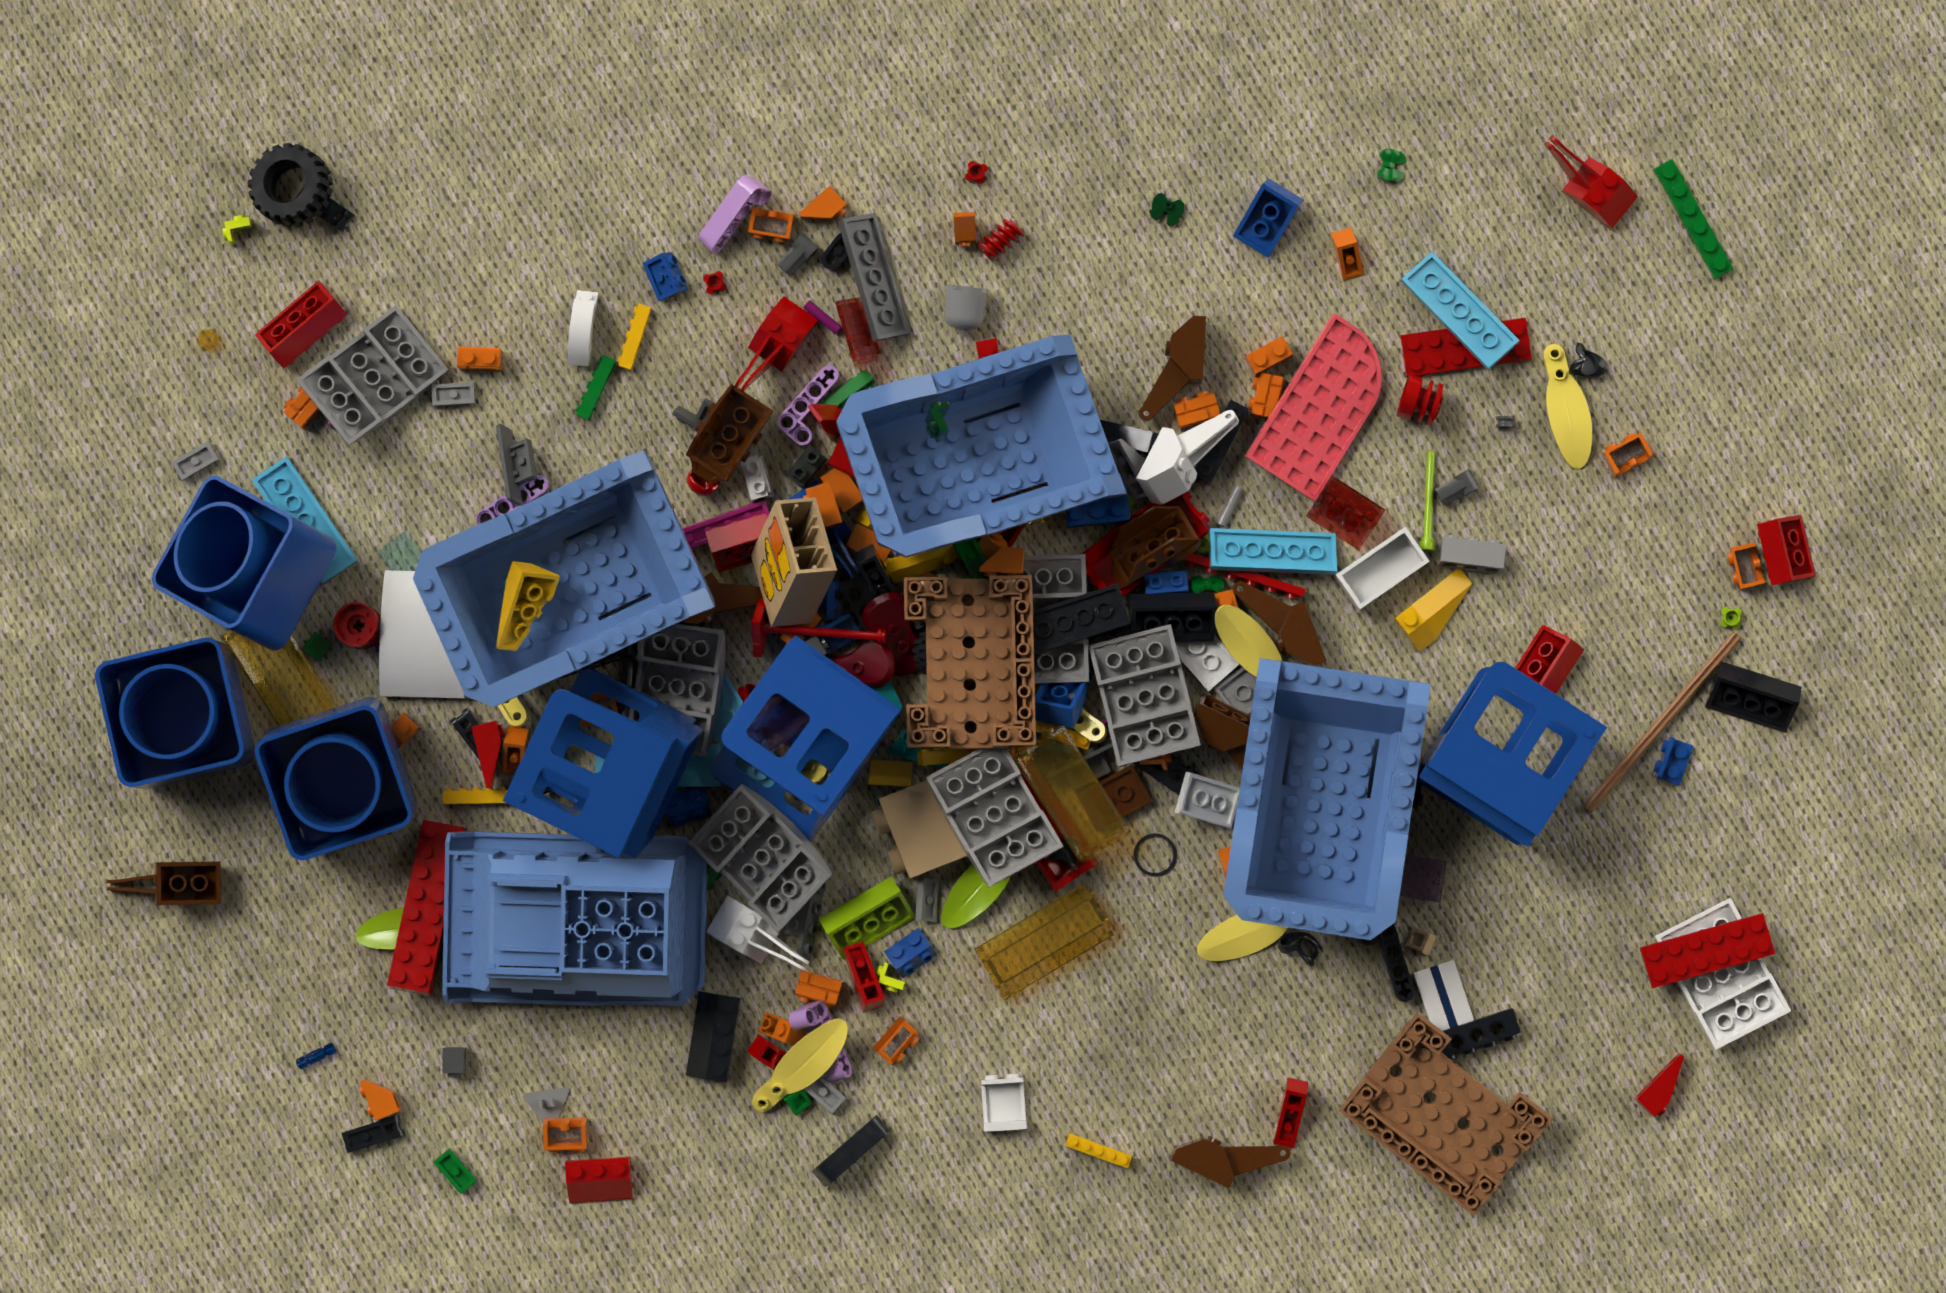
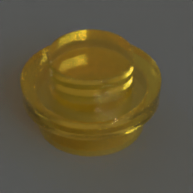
(208, 339)

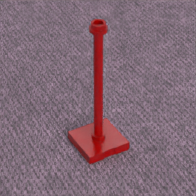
(762, 628)

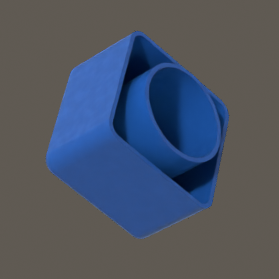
(244, 563)
(175, 713)
(336, 778)

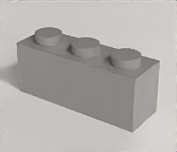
(1472, 554)

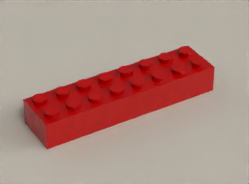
(422, 920)

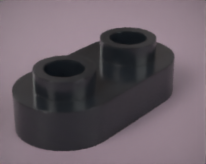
(835, 250)

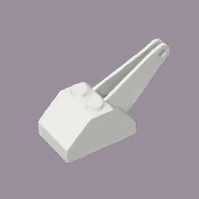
(1172, 458)
(748, 933)

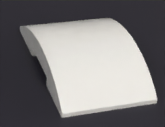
(410, 649)
(1733, 998)

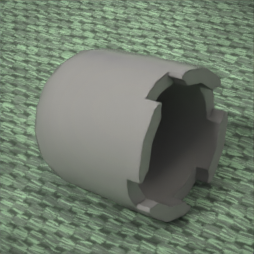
(964, 307)

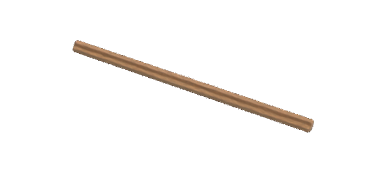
(1662, 722)

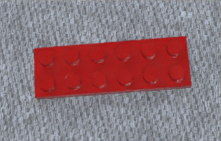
(1442, 352)
(1707, 950)

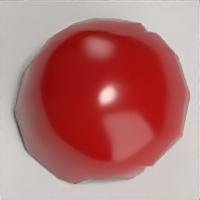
(699, 485)

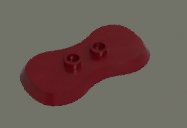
(888, 614)
(869, 663)

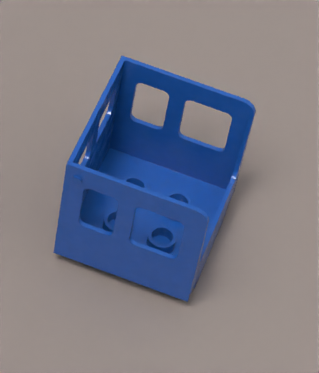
(842, 734)
(640, 771)
(1495, 782)

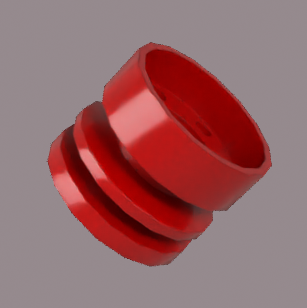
(1420, 400)
(349, 618)

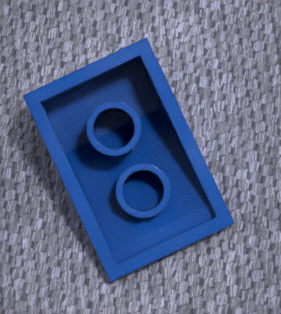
(1268, 217)
(1061, 702)

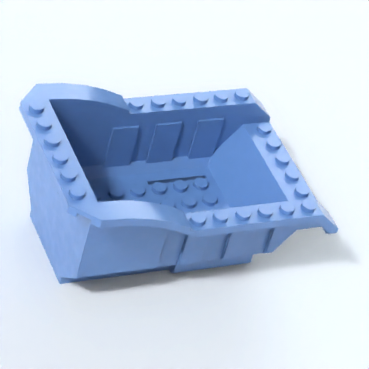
(1011, 427)
(617, 549)
(1318, 847)
(612, 927)

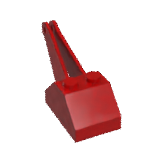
(1594, 186)
(778, 339)

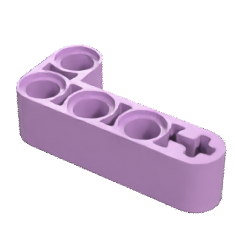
(732, 211)
(804, 396)
(493, 509)
(810, 1017)

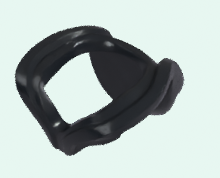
(1590, 363)
(1065, 855)
(1291, 942)

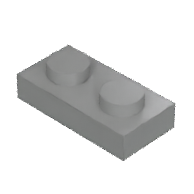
(453, 394)
(195, 461)
(927, 899)
(825, 1094)

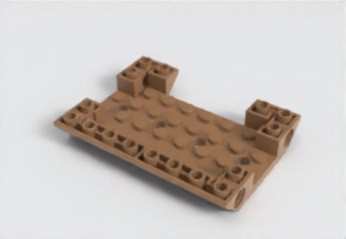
(998, 663)
(1428, 1132)

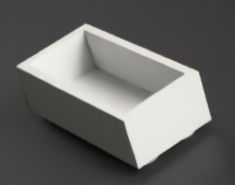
(1381, 568)

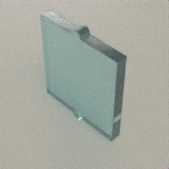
(400, 554)

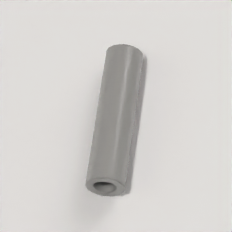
(1230, 506)

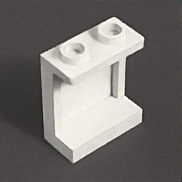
(1003, 1103)

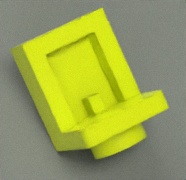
(239, 223)
(891, 983)

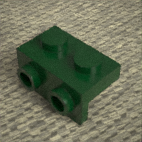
(936, 424)

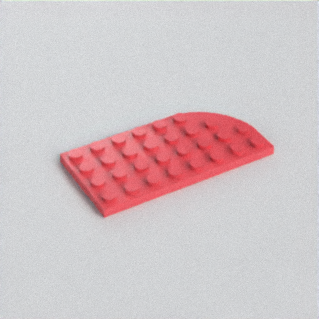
(1320, 409)

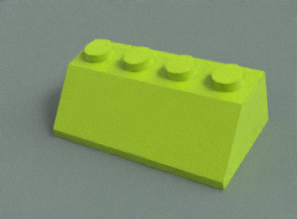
(868, 916)

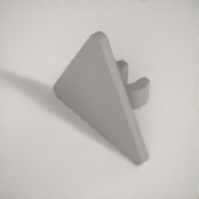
(547, 1102)

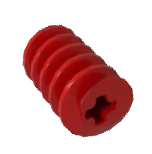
(1000, 239)

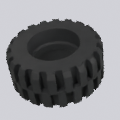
(268, 172)

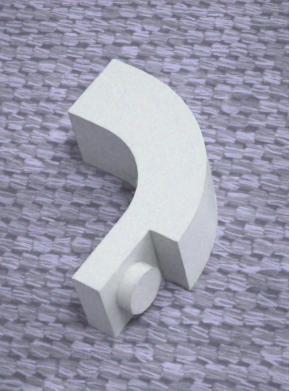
(581, 328)

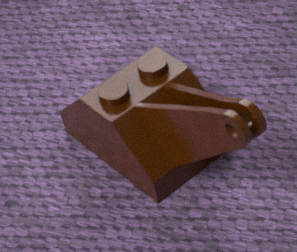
(1183, 367)
(726, 598)
(1292, 624)
(1223, 727)
(180, 883)
(1224, 1163)

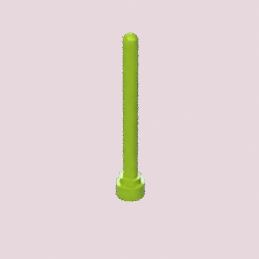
(1427, 541)

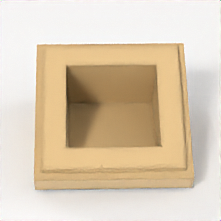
(1420, 941)

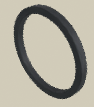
(1157, 835)

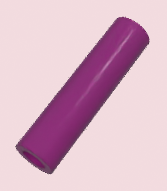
(824, 318)

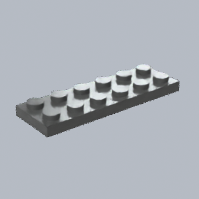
(874, 277)

